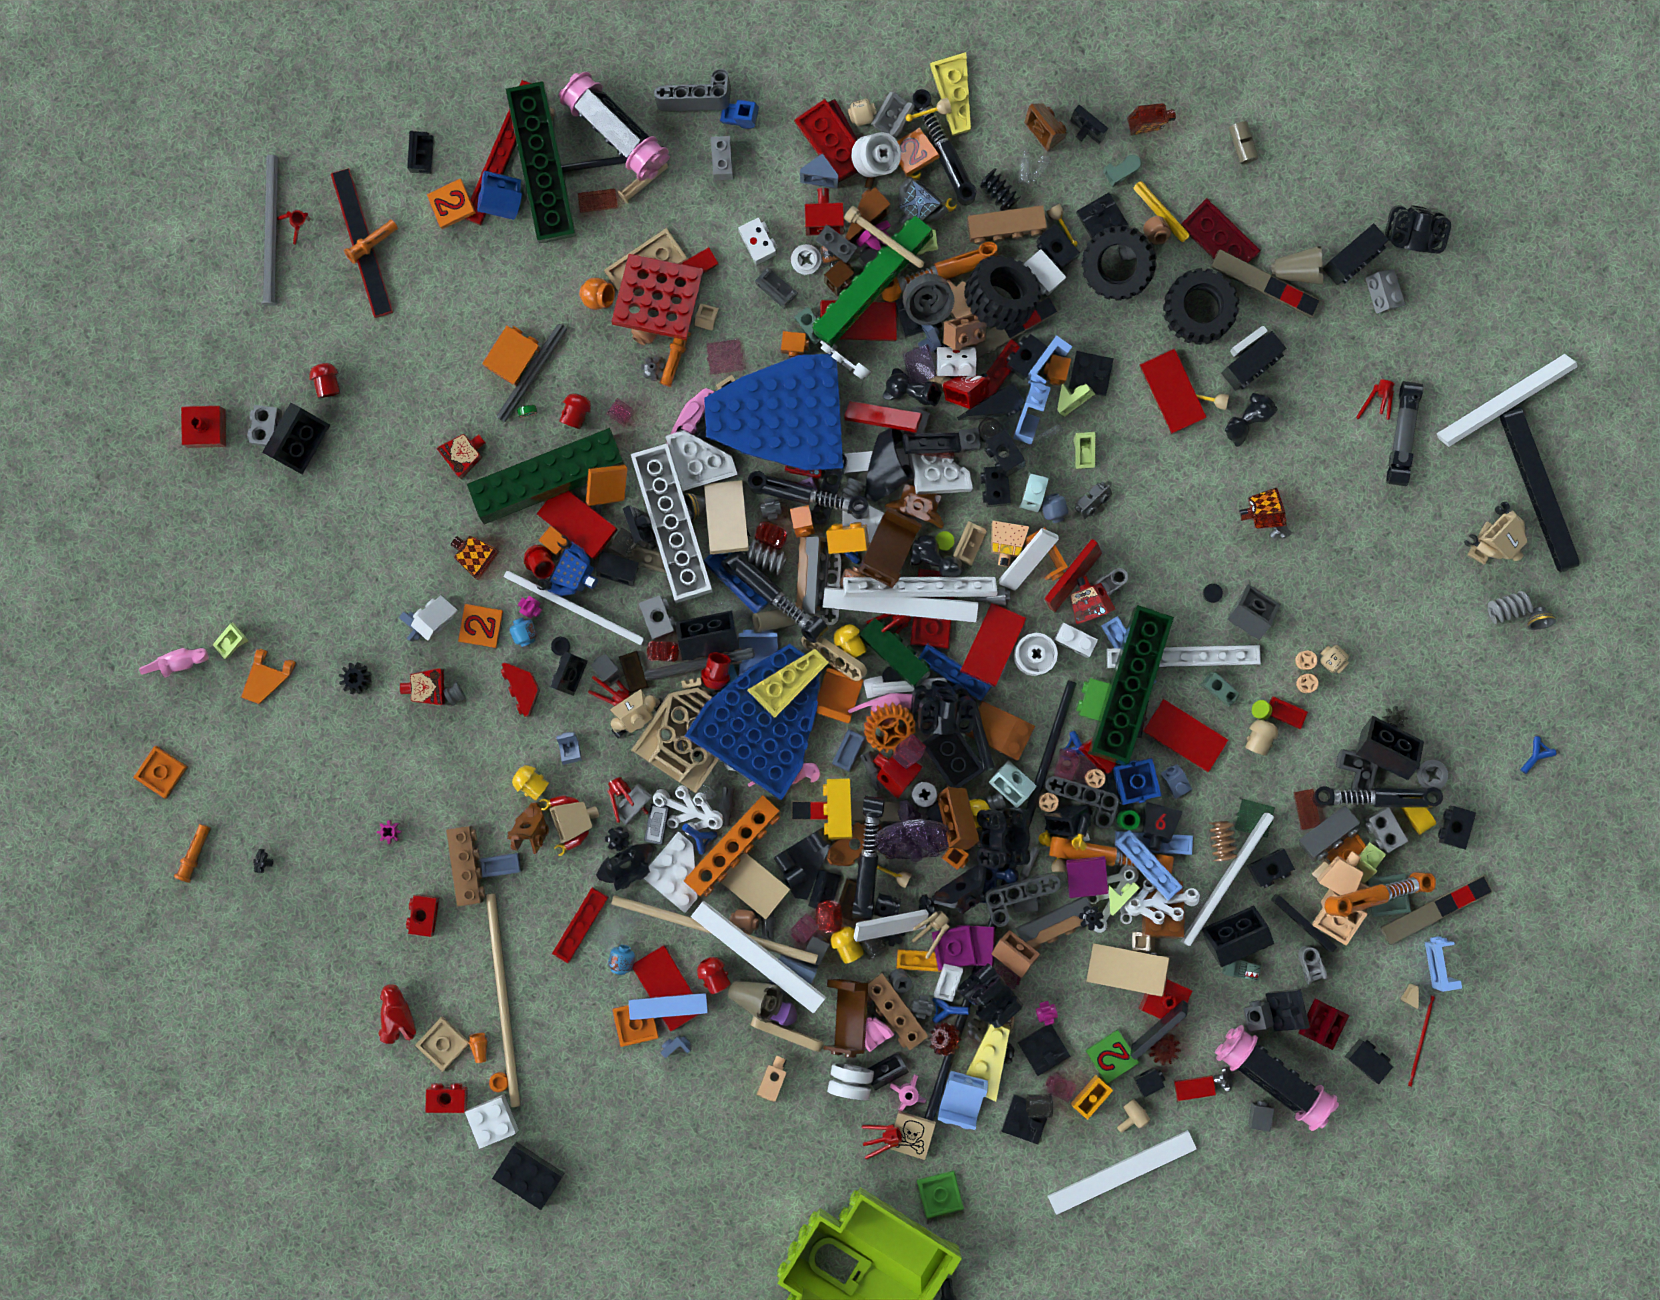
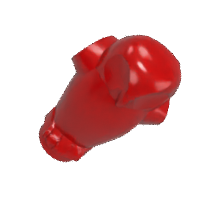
(395, 1016)

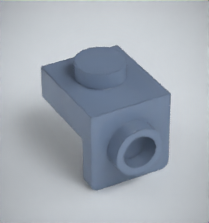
(932, 337)
(408, 619)
(569, 748)
(1176, 781)
(670, 1045)

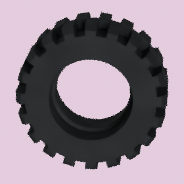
(1119, 236)
(1011, 277)
(1212, 284)

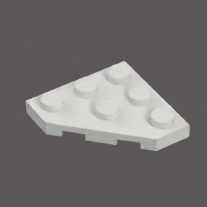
(698, 461)
(939, 475)
(670, 870)

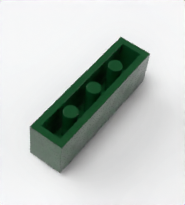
(894, 653)

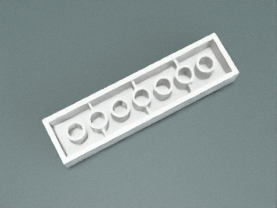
(671, 523)

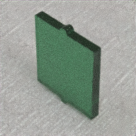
(1250, 814)

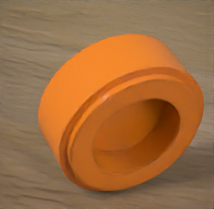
(498, 1082)

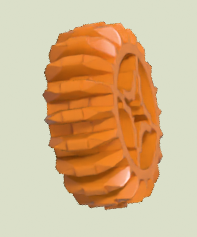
(887, 721)

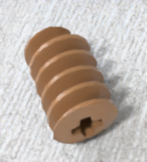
(1223, 840)

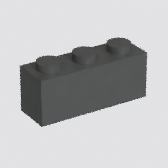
(1330, 834)

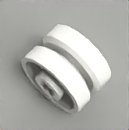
(876, 154)
(1046, 652)
(850, 1081)

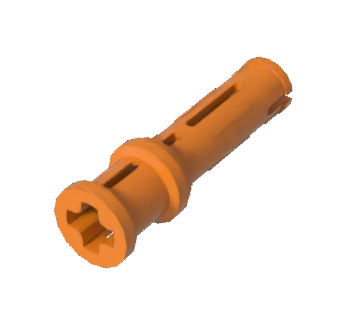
(362, 247)
(677, 349)
(189, 862)

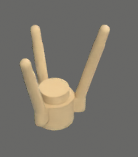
(938, 921)

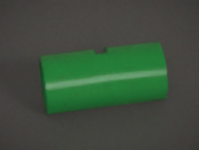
(1135, 819)

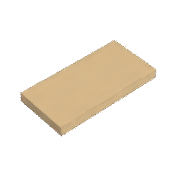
(658, 247)
(726, 517)
(753, 884)
(1128, 970)

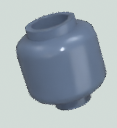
(1054, 507)

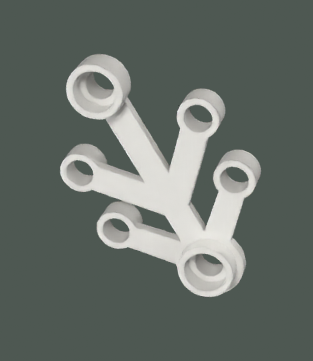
(859, 371)
(690, 809)
(1121, 876)
(1160, 903)

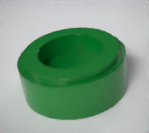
(527, 411)

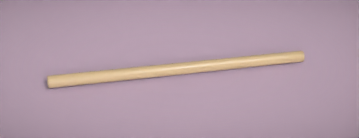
(690, 922)
(503, 1000)

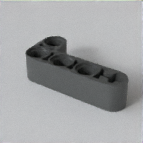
(695, 97)
(1082, 789)
(1023, 894)

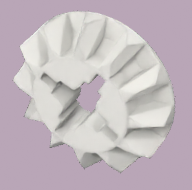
(804, 251)

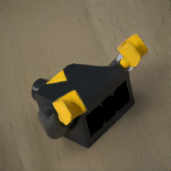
(1068, 821)

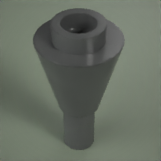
(1003, 596)

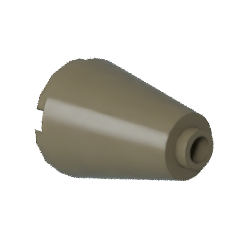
(1300, 266)
(758, 999)

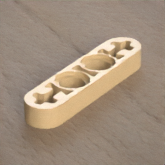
(853, 668)
(788, 1034)

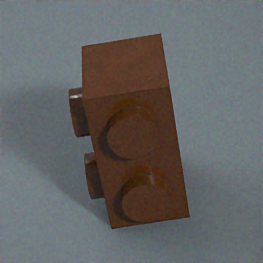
(839, 277)

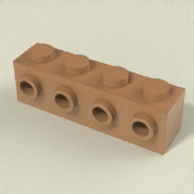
(1006, 224)
(465, 866)
(896, 1012)

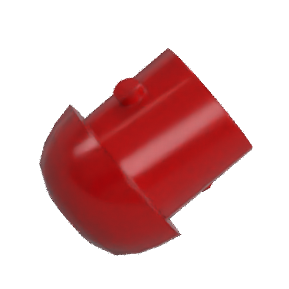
(325, 380)
(575, 410)
(539, 561)
(716, 672)
(713, 974)

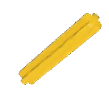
(1160, 210)

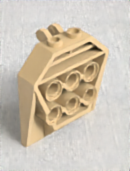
(665, 753)

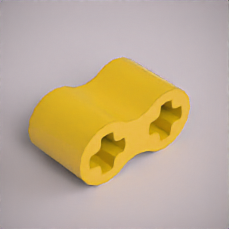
(1419, 818)

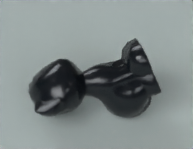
(898, 385)
(1259, 410)
(927, 550)

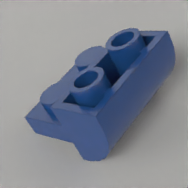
(499, 195)

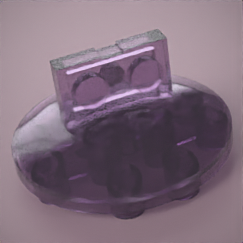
(912, 836)

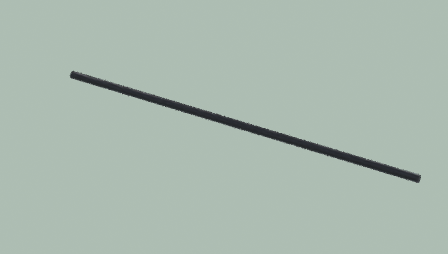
(1031, 806)

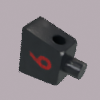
(1159, 824)

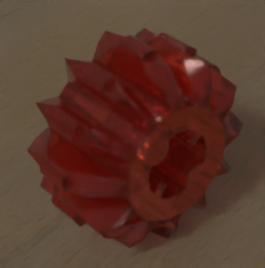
(771, 535)
(662, 651)
(829, 916)
(944, 1039)
(1165, 1055)

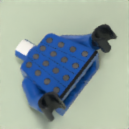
(571, 571)

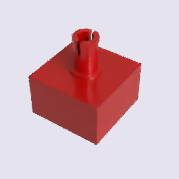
(823, 214)
(203, 426)
(1160, 1006)

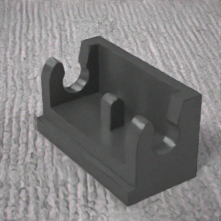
(775, 287)

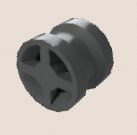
(853, 488)
(454, 694)
(996, 802)
(901, 976)

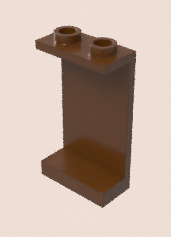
(889, 547)
(850, 1017)

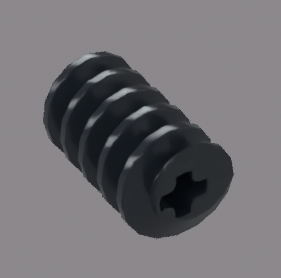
(999, 191)

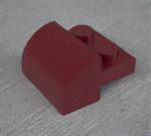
(1325, 1024)

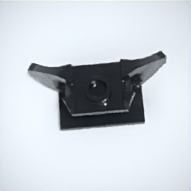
(638, 855)
(963, 891)

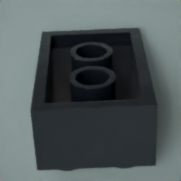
(1004, 402)

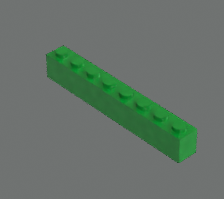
(871, 282)

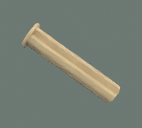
(638, 185)

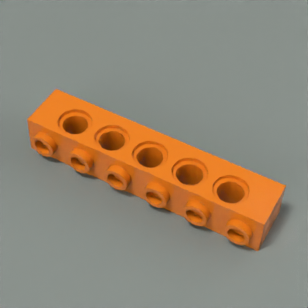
(761, 807)

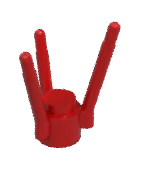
(297, 220)
(1384, 391)
(898, 620)
(619, 696)
(620, 788)
(891, 1137)

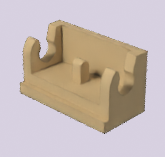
(969, 543)

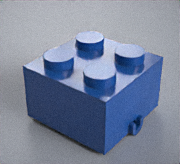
(1136, 781)

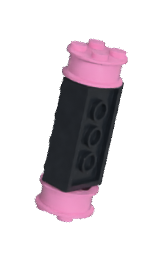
(591, 104)
(1301, 1097)

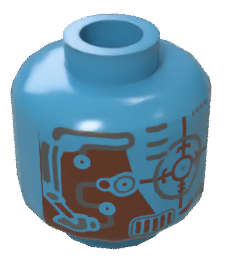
(523, 632)
(621, 959)

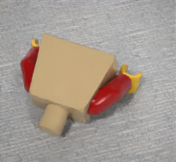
(571, 820)

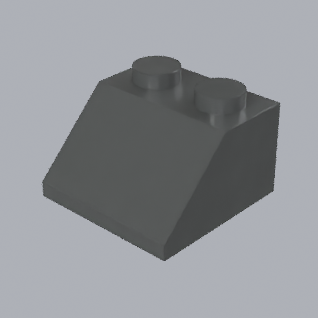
(1253, 612)

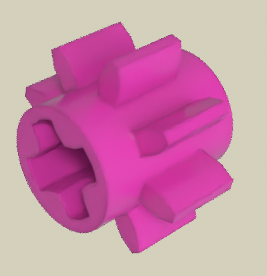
(529, 607)
(383, 832)
(1046, 1013)

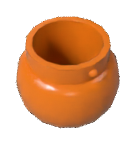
(597, 293)

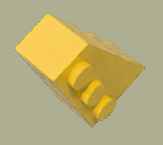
(838, 809)

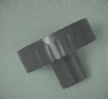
(922, 291)

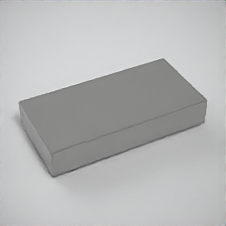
(639, 797)

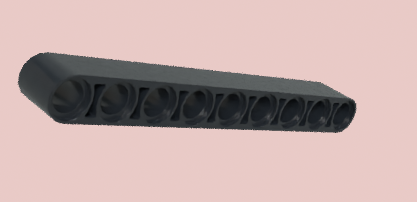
(1539, 489)

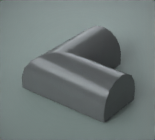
(1364, 770)

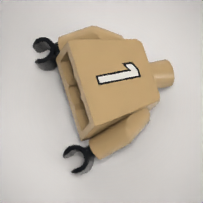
(1504, 537)
(633, 713)

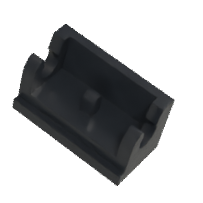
(420, 152)
(617, 569)

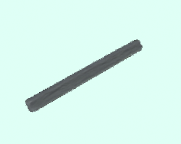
(531, 372)
(694, 665)

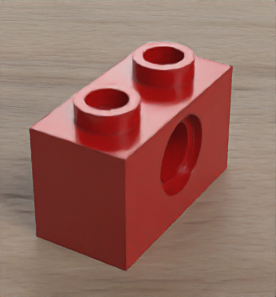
(430, 906)
(436, 1104)

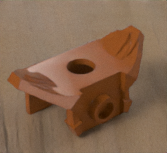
(920, 506)
(536, 832)
(841, 853)

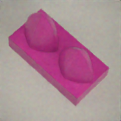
(870, 239)

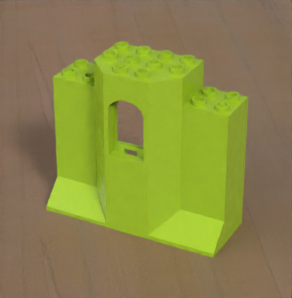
(892, 1251)

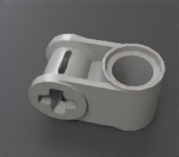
(1109, 583)
(1312, 968)

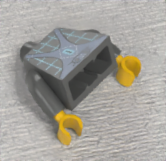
(919, 201)

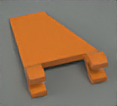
(264, 679)

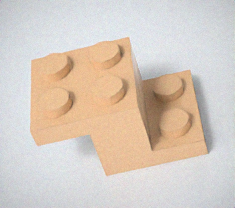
(1336, 926)

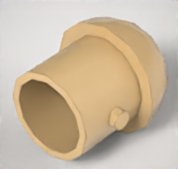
(1261, 737)

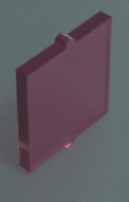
(724, 357)

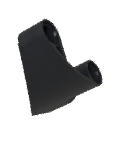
(885, 469)
(802, 863)

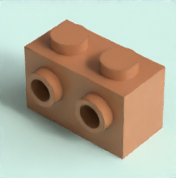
(964, 332)
(1015, 954)

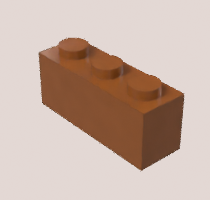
(958, 817)

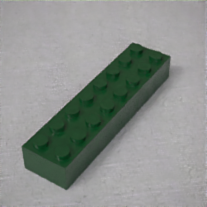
(540, 162)
(543, 476)
(1131, 685)

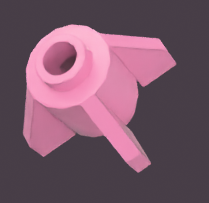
(876, 1033)
(905, 1088)

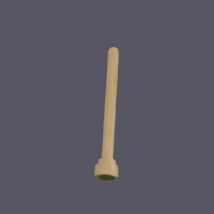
(854, 216)

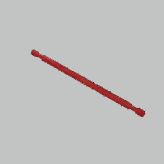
(1421, 1041)

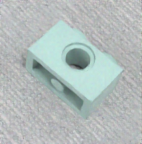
(1012, 784)

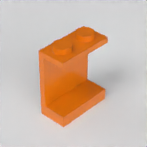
(511, 354)
(1056, 558)
(837, 695)

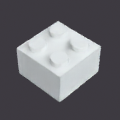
(491, 1121)

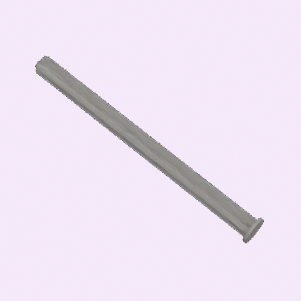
(270, 231)

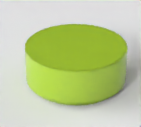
(945, 540)
(1261, 710)

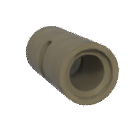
(1243, 142)
(771, 620)

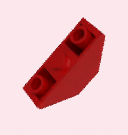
(522, 687)

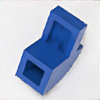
(741, 114)

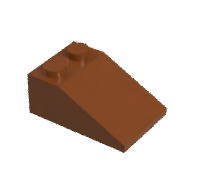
(1044, 125)
(872, 208)
(1004, 731)
(1169, 928)

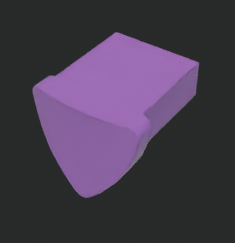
(787, 1014)

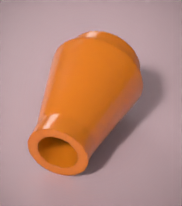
(478, 1045)

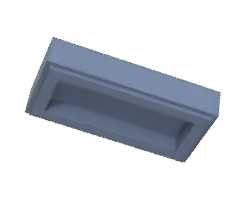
(848, 750)
(500, 865)

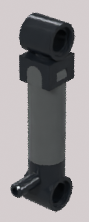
(1401, 455)

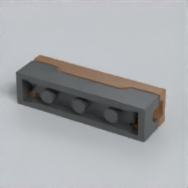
(812, 575)
(1053, 924)

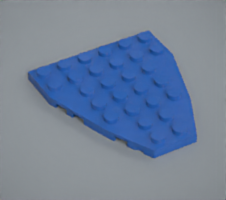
(782, 413)
(749, 737)

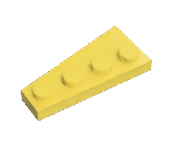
(952, 83)
(784, 685)
(990, 1058)

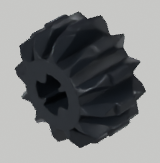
(362, 678)

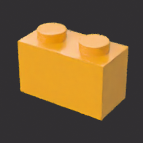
(847, 538)
(1091, 1097)

